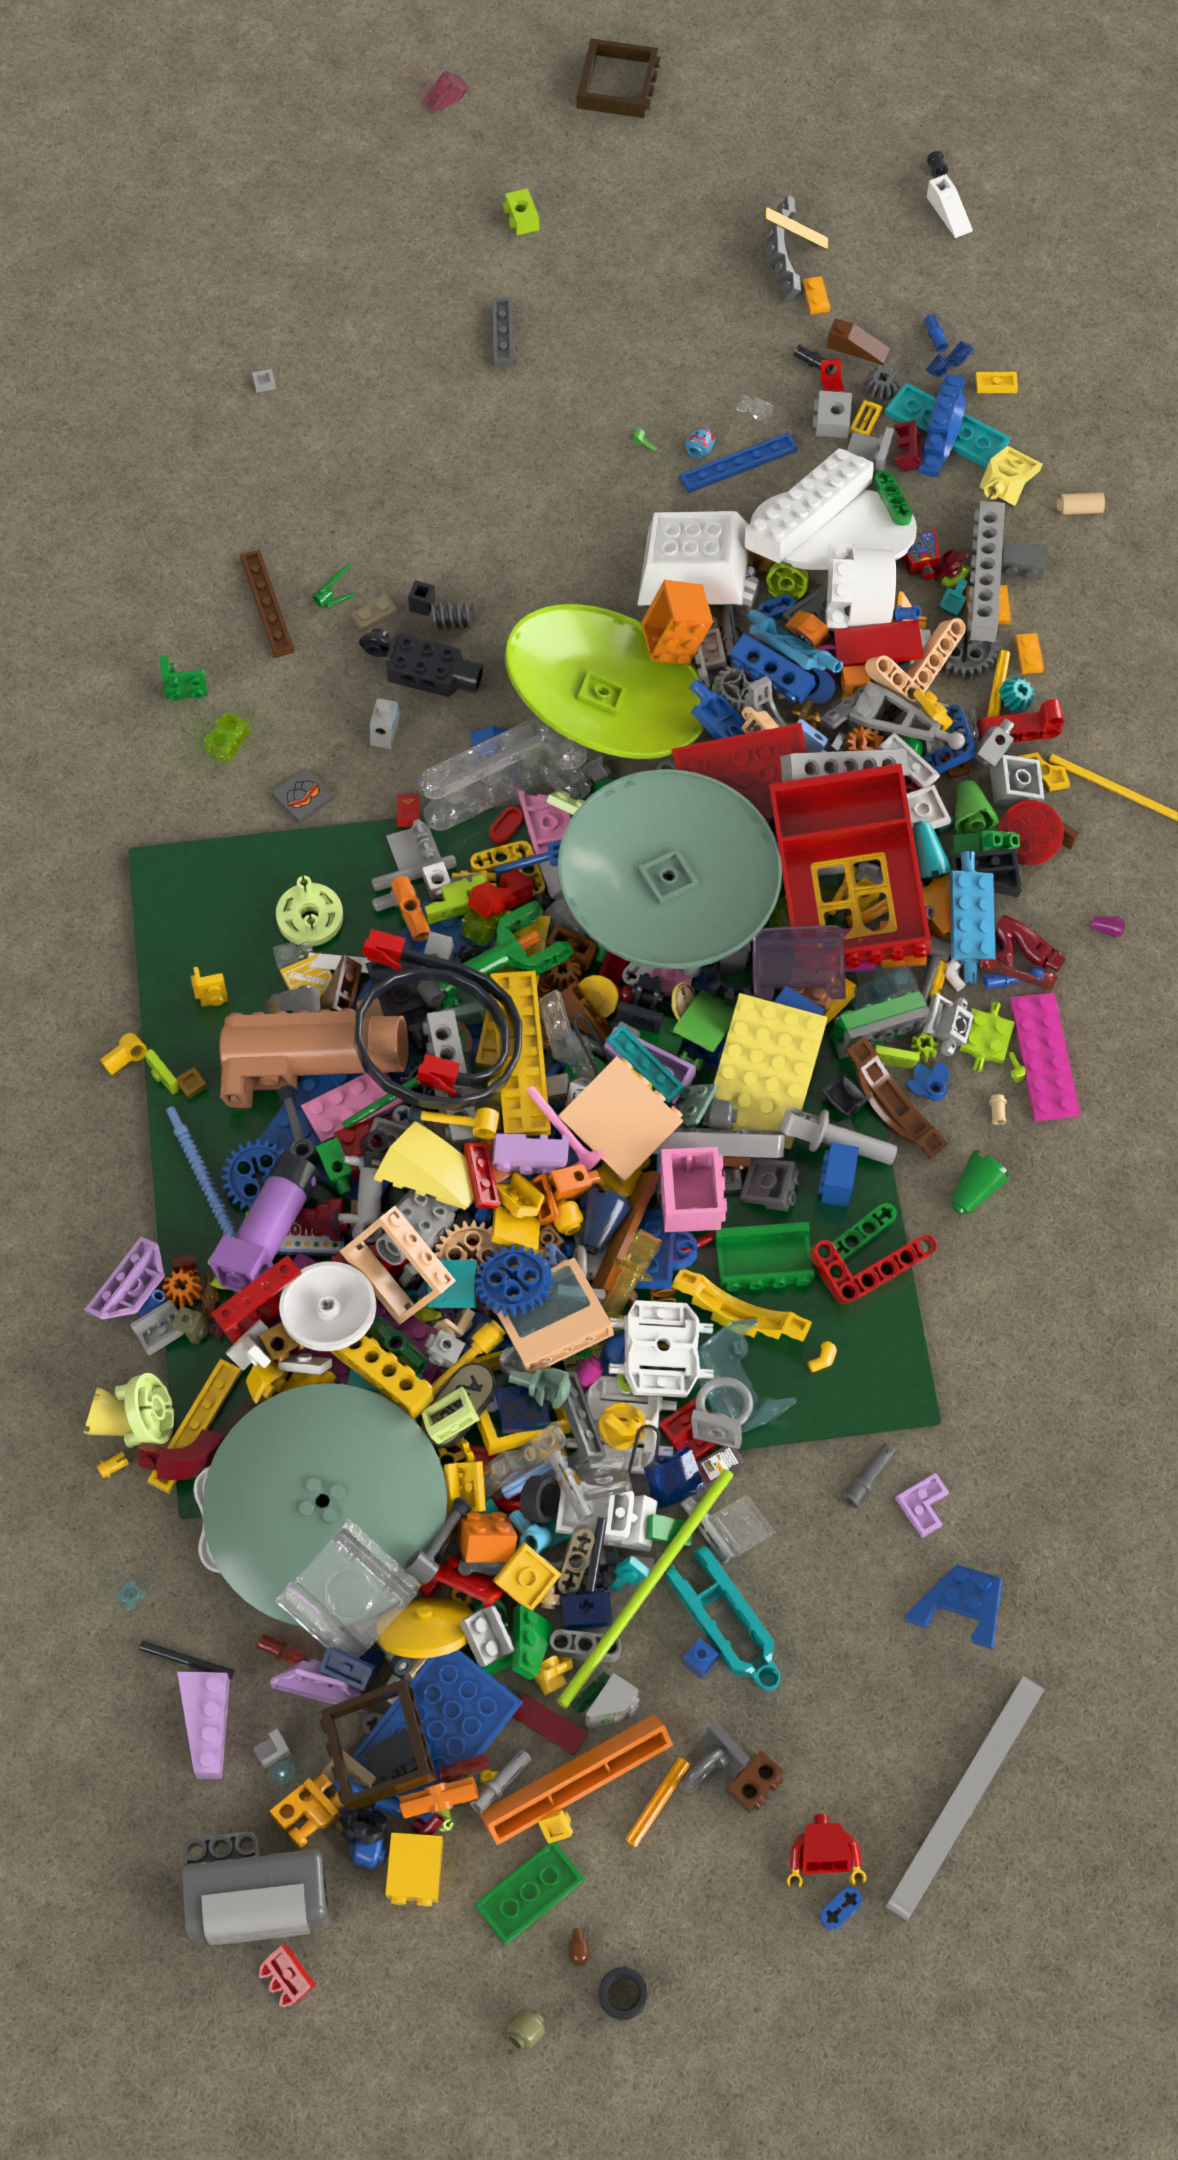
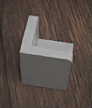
(272, 1750)

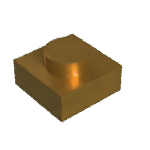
(191, 1083)

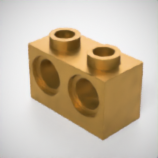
(287, 1342)

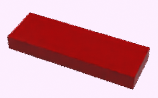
(481, 1175)

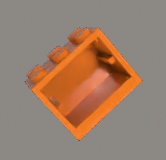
(676, 622)

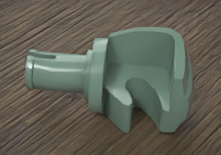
(544, 1384)

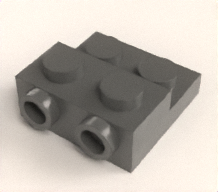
(771, 1183)

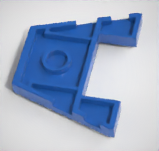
(967, 1594)

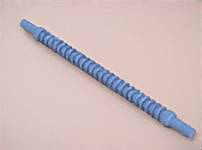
(181, 1132)

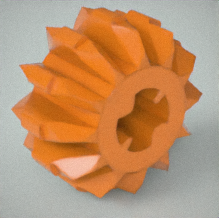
(188, 1282)

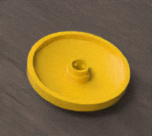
(426, 1628)

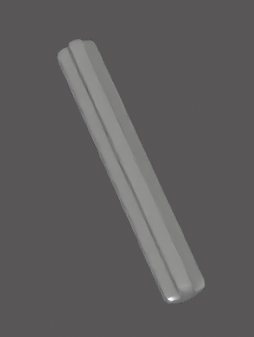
(412, 872)

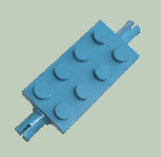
(790, 645)
(971, 916)

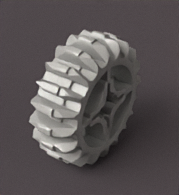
(728, 685)

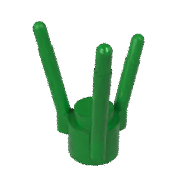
(324, 595)

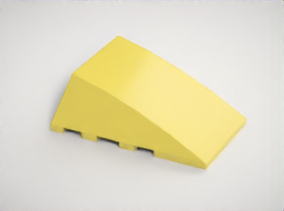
(429, 1166)

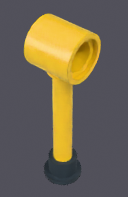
(483, 1124)

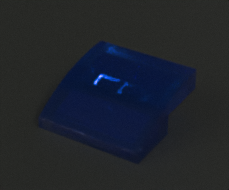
(674, 1478)

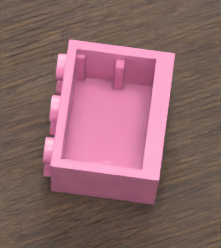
(692, 1189)

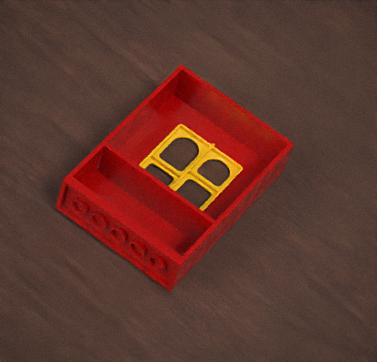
(848, 822)

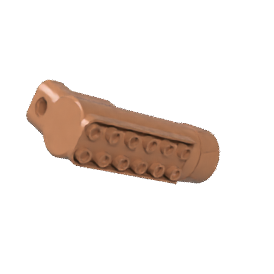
(278, 1047)

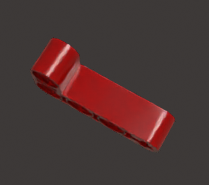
(1029, 726)

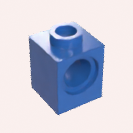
(700, 1658)

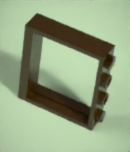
(615, 104)
(425, 1772)

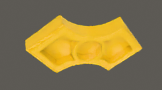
(1052, 776)

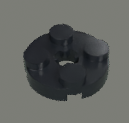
(362, 1824)

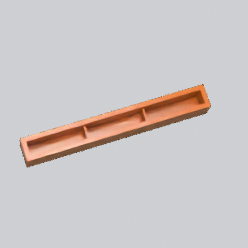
(576, 1779)

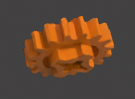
(863, 740)

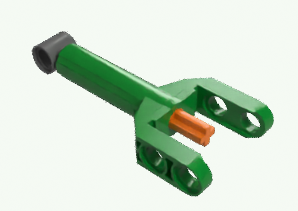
(506, 952)

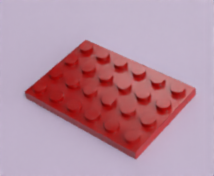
(745, 761)

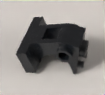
(647, 992)

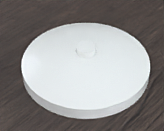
(328, 1306)

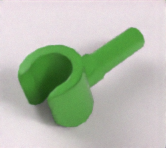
(638, 439)

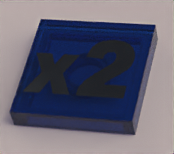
(520, 1411)

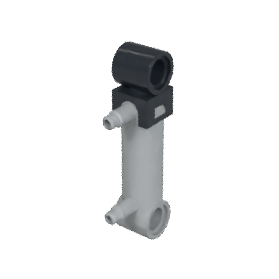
(369, 1189)

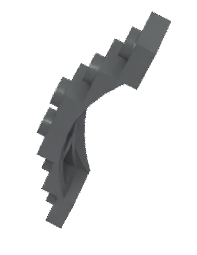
(777, 255)

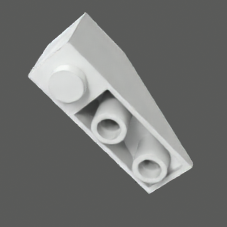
(948, 205)

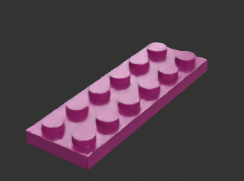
(1044, 1057)

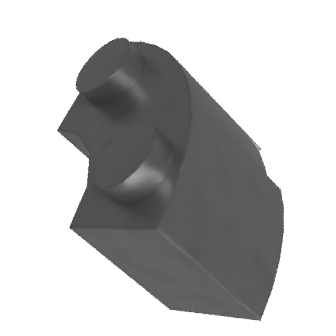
(293, 1000)

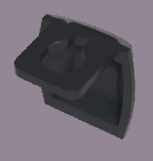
(845, 1095)

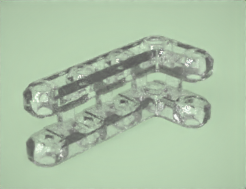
(500, 769)

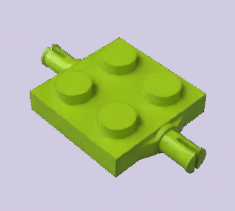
(988, 1036)

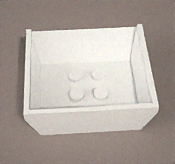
(697, 550)

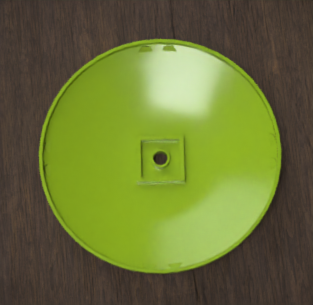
(575, 652)

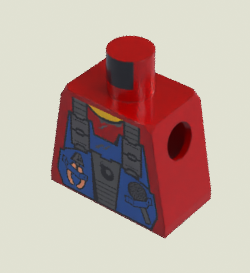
(923, 555)

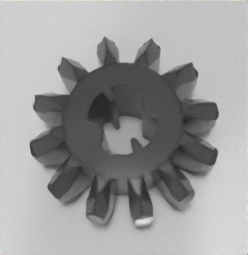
(882, 383)

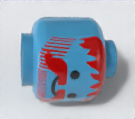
(700, 442)

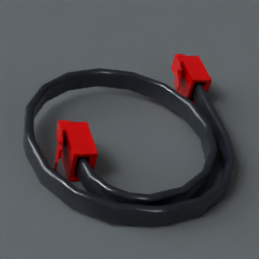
(436, 1071)

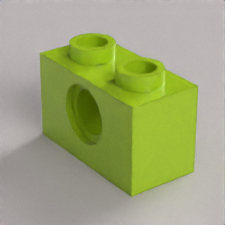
(521, 211)

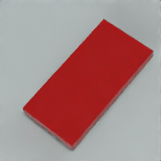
(896, 640)

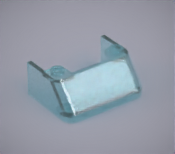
(723, 1355)

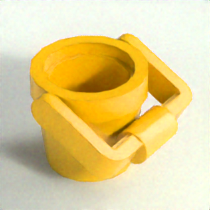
(551, 1673)

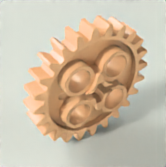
(462, 1235)

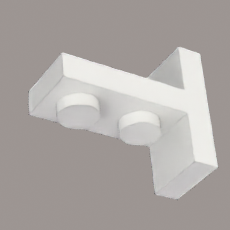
(248, 1349)

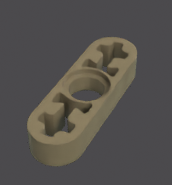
(571, 1550)

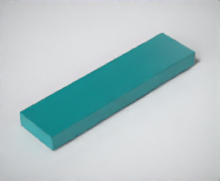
(645, 1063)

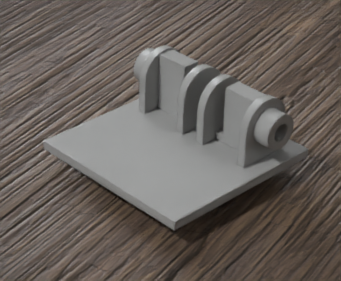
(413, 846)

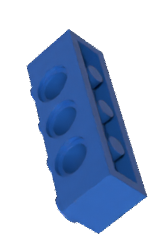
(748, 648)

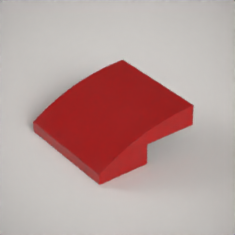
(679, 1431)

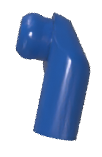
(568, 1246)

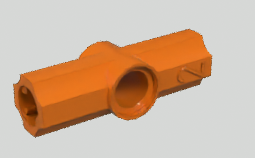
(406, 898)
(438, 1797)

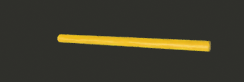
(1114, 787)

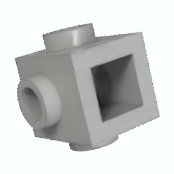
(443, 1348)

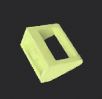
(453, 1423)

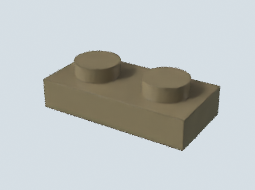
(374, 613)

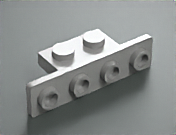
(710, 654)
(843, 710)

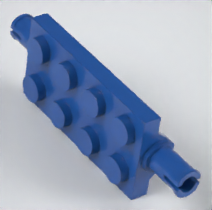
(716, 713)

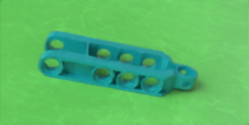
(762, 1669)

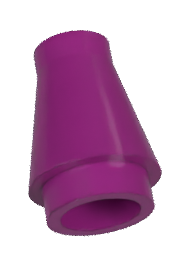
(1109, 925)

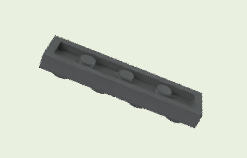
(502, 331)

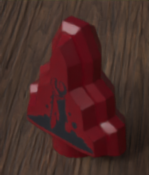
(325, 1219)

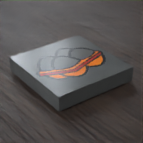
(302, 795)

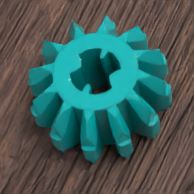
(1016, 693)

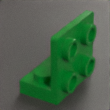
(182, 684)

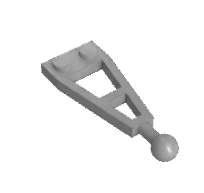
(870, 703)

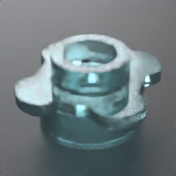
(123, 1595)

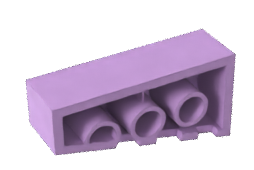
(680, 1069)
(205, 1713)

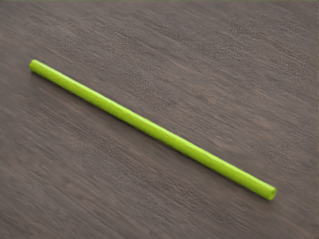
(644, 1589)

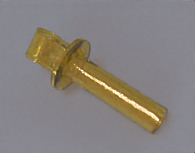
(632, 1269)

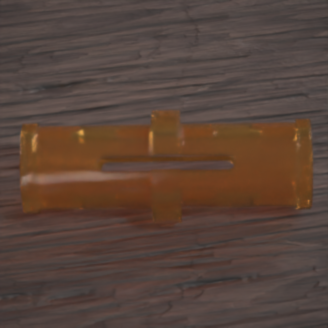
(209, 1297)

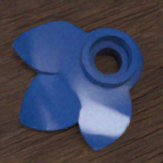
(926, 1079)

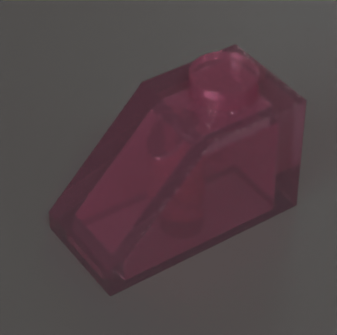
(445, 92)

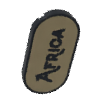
(481, 1389)

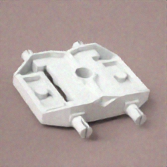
(646, 1326)
(607, 1392)

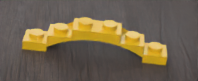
(728, 1308)

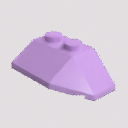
(130, 1282)
(307, 1681)

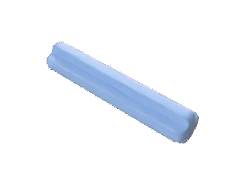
(515, 1486)

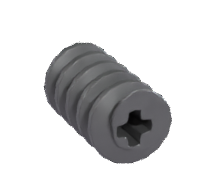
(452, 615)

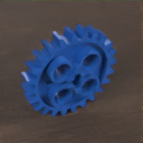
(238, 1182)
(498, 1295)

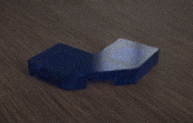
(956, 358)

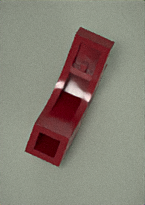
(181, 1462)

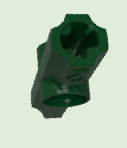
(406, 1354)

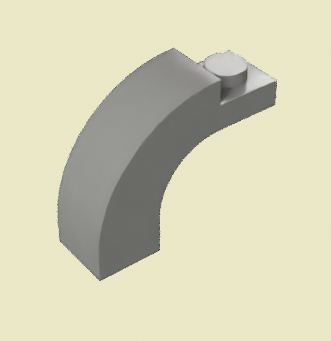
(761, 699)

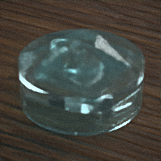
(283, 1773)

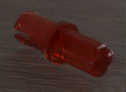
(280, 1650)
(464, 1767)

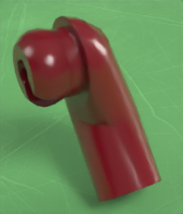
(429, 1827)

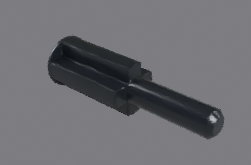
(890, 713)

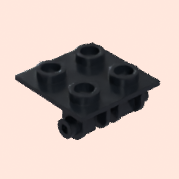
(392, 1757)

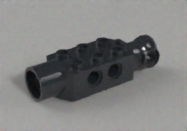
(423, 663)

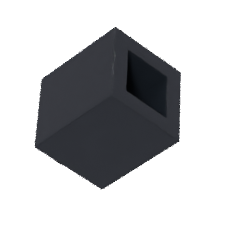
(421, 598)

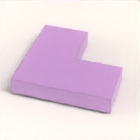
(917, 1502)

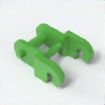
(698, 1062)

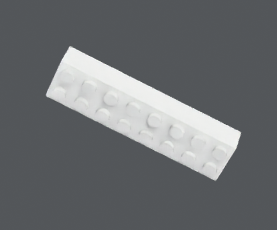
(808, 505)

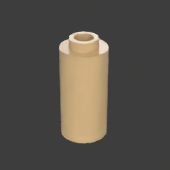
(1081, 503)

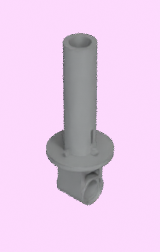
(819, 1130)

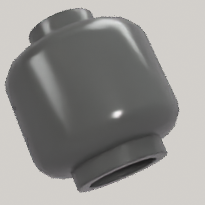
(720, 1114)

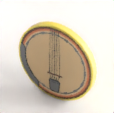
(682, 997)

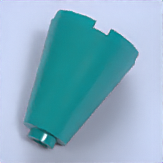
(930, 854)

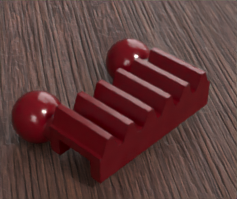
(613, 969)

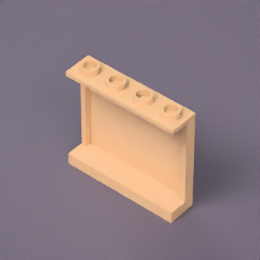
(621, 1117)

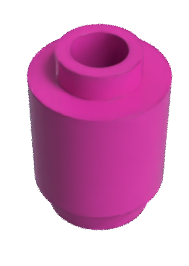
(589, 1371)

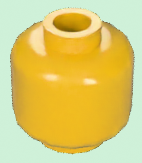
(569, 1219)

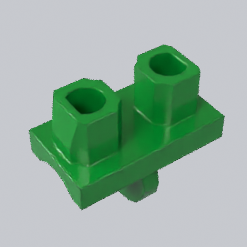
(998, 840)

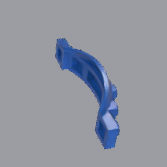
(943, 425)

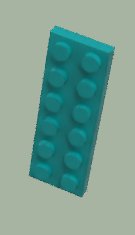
(974, 440)

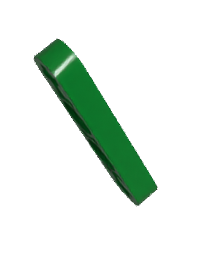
(900, 512)
(864, 1238)

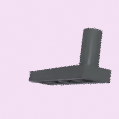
(582, 1425)

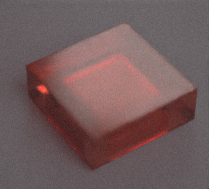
(186, 1263)

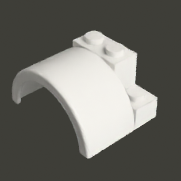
(862, 583)

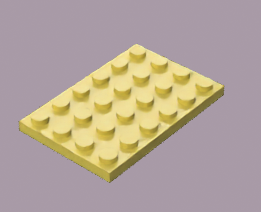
(767, 1062)

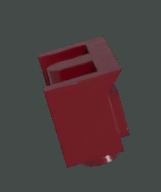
(910, 442)

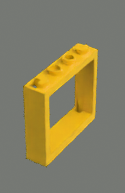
(491, 1441)

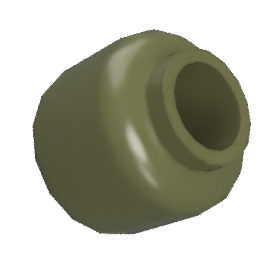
(525, 2029)

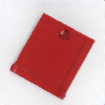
(475, 1584)

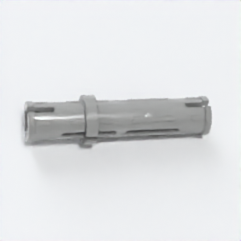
(557, 1461)
(709, 1532)
(494, 1788)

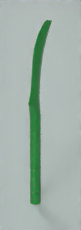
(383, 1101)

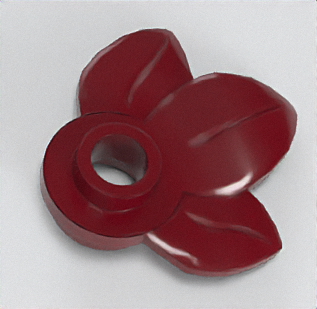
(951, 563)

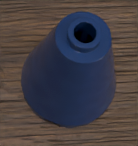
(602, 1219)

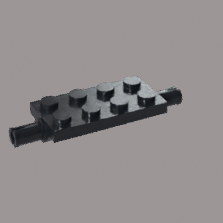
(402, 1001)

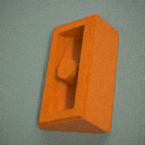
(548, 1212)

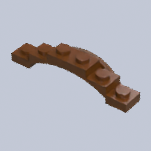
(891, 1102)

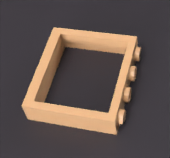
(414, 1249)

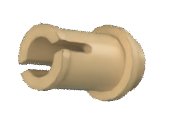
(998, 1109)

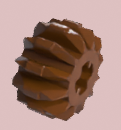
(562, 980)

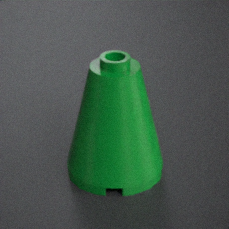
(978, 1182)

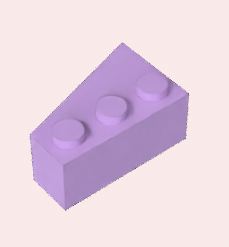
(529, 1154)

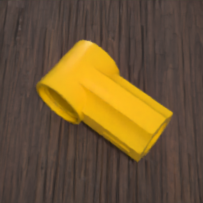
(129, 1049)
(611, 1182)

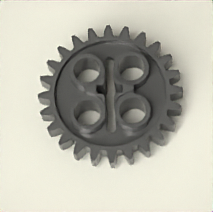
(984, 651)

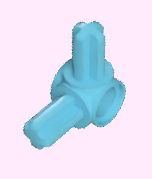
(532, 1535)

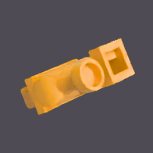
(312, 1803)

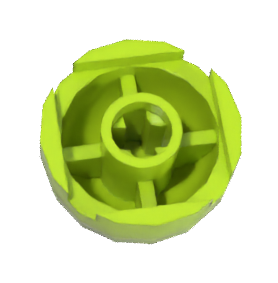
(785, 578)

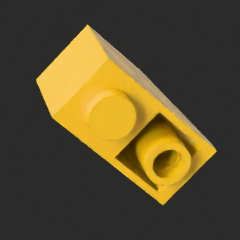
(265, 1381)

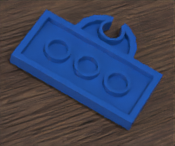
(669, 1256)

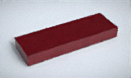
(550, 1725)

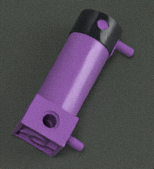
(258, 1239)

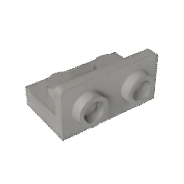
(486, 1635)

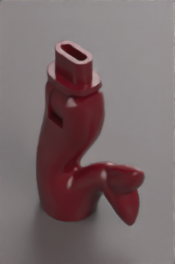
(1031, 944)

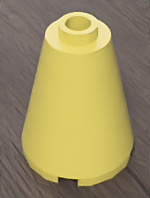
(107, 1416)

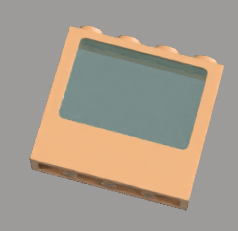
(563, 1324)

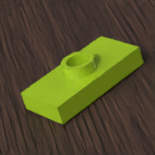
(161, 1072)

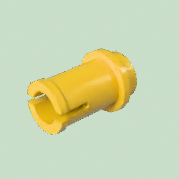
(112, 1465)

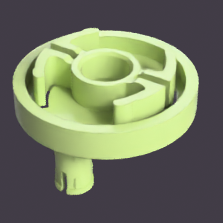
(307, 898)
(147, 1410)

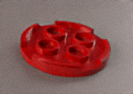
(1038, 831)

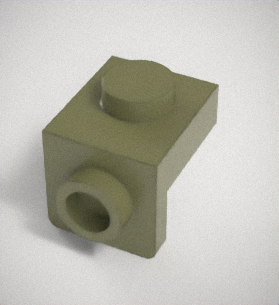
(192, 1324)

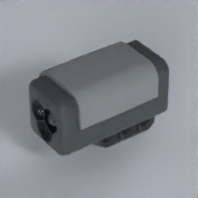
(251, 1895)

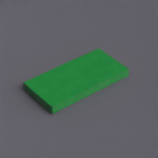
(529, 1892)

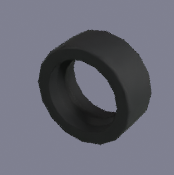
(531, 1499)
(612, 2011)

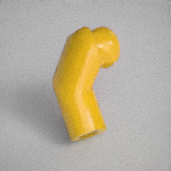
(624, 1428)

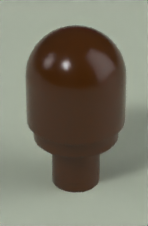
(578, 1948)

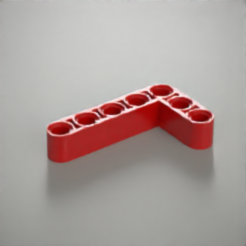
(873, 1272)

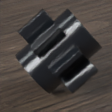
(468, 952)

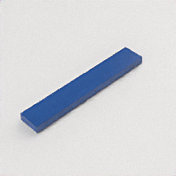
(738, 462)

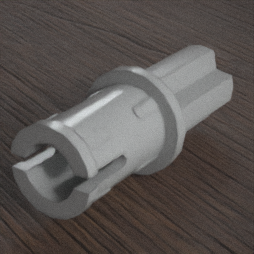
(386, 901)

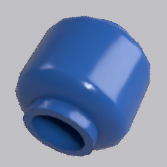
(367, 1855)

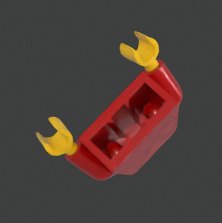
(825, 1850)

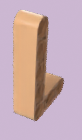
(927, 672)

